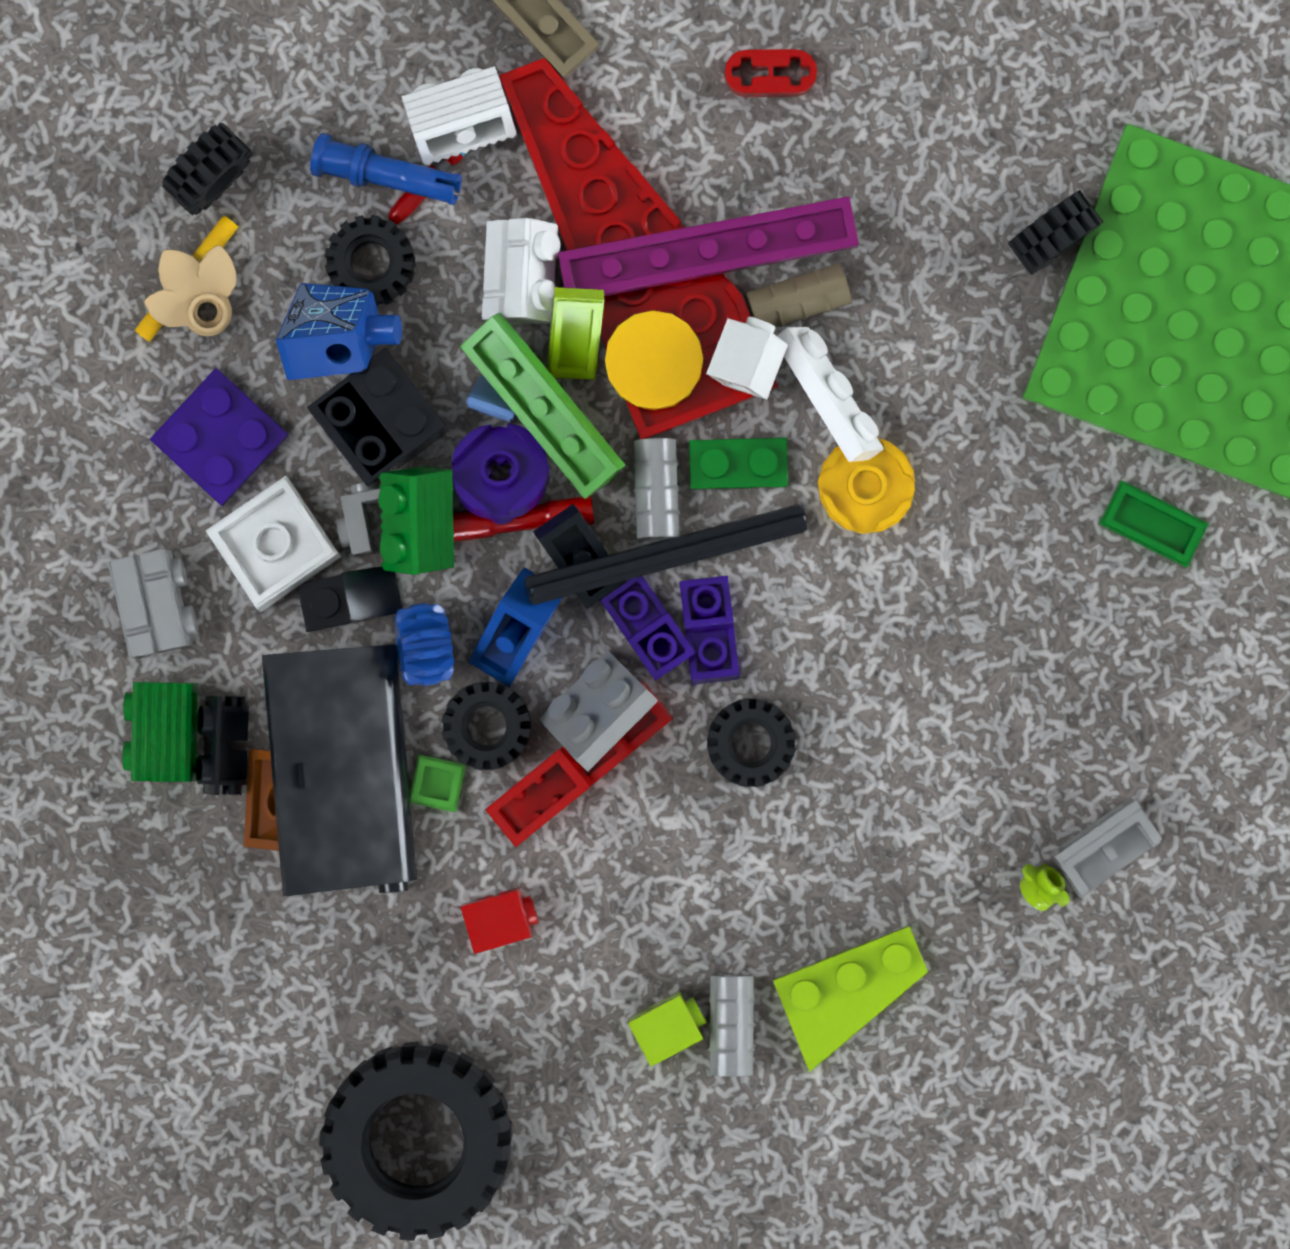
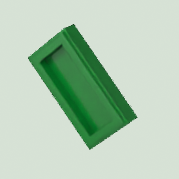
(1153, 524)

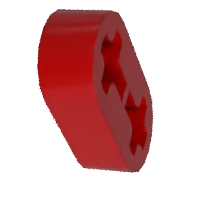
(770, 85)

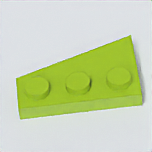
(847, 990)

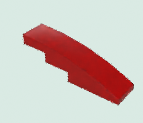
(563, 779)

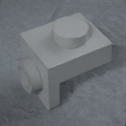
(355, 527)

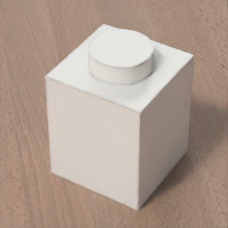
(748, 357)

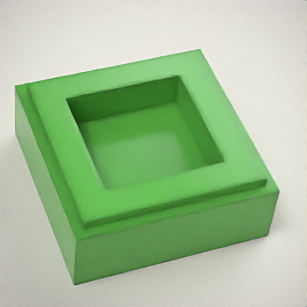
(437, 783)

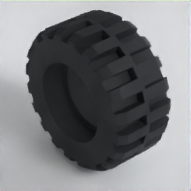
(398, 1205)

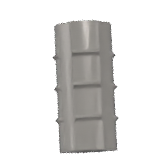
(656, 489)
(731, 1025)

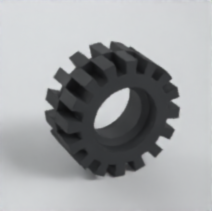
(207, 169)
(374, 231)
(1055, 232)
(456, 731)
(781, 742)

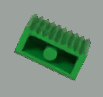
(417, 520)
(162, 731)

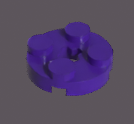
(500, 499)

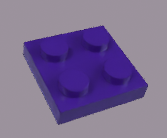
(219, 437)

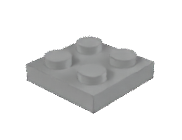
(597, 710)

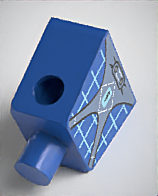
(333, 331)

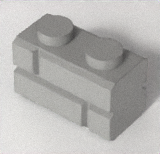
(152, 603)

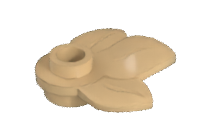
(190, 284)

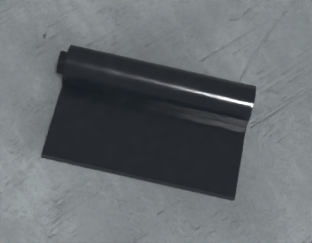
(339, 770)

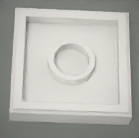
(273, 543)

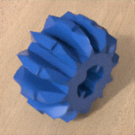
(424, 644)

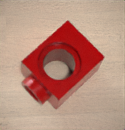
(499, 919)

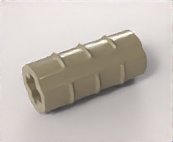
(800, 296)

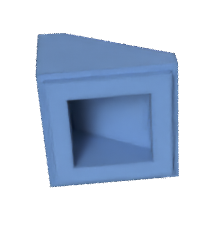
(486, 400)

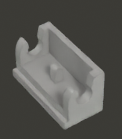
(1105, 847)

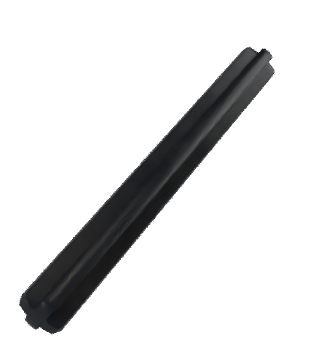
(665, 554)

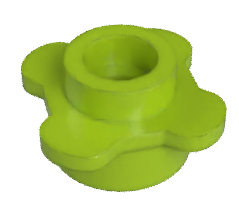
(1043, 887)

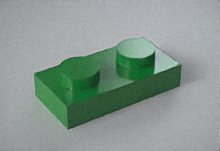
(738, 463)

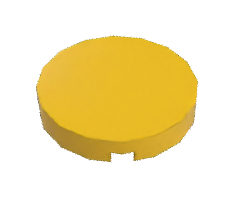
(654, 360)
(852, 496)

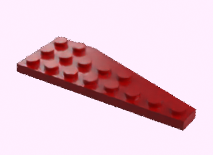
(605, 200)

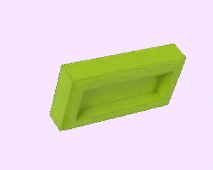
(575, 333)

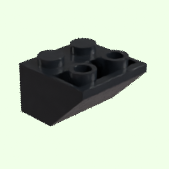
(377, 418)

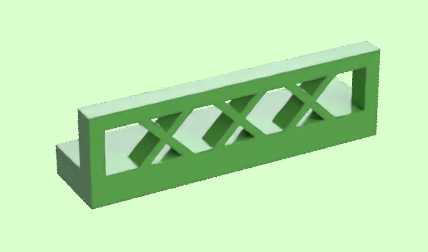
(542, 406)

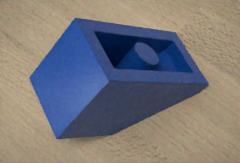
(512, 632)

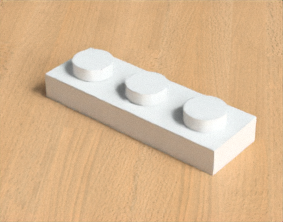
(830, 394)

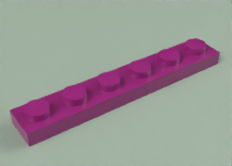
(712, 248)

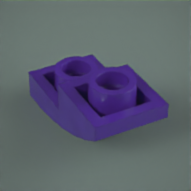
(647, 626)
(710, 630)

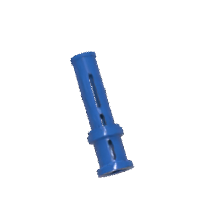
(364, 166)

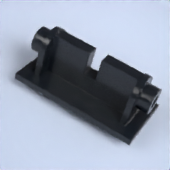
(219, 727)

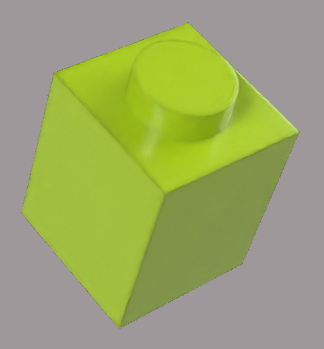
(667, 1027)

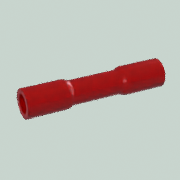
(471, 527)

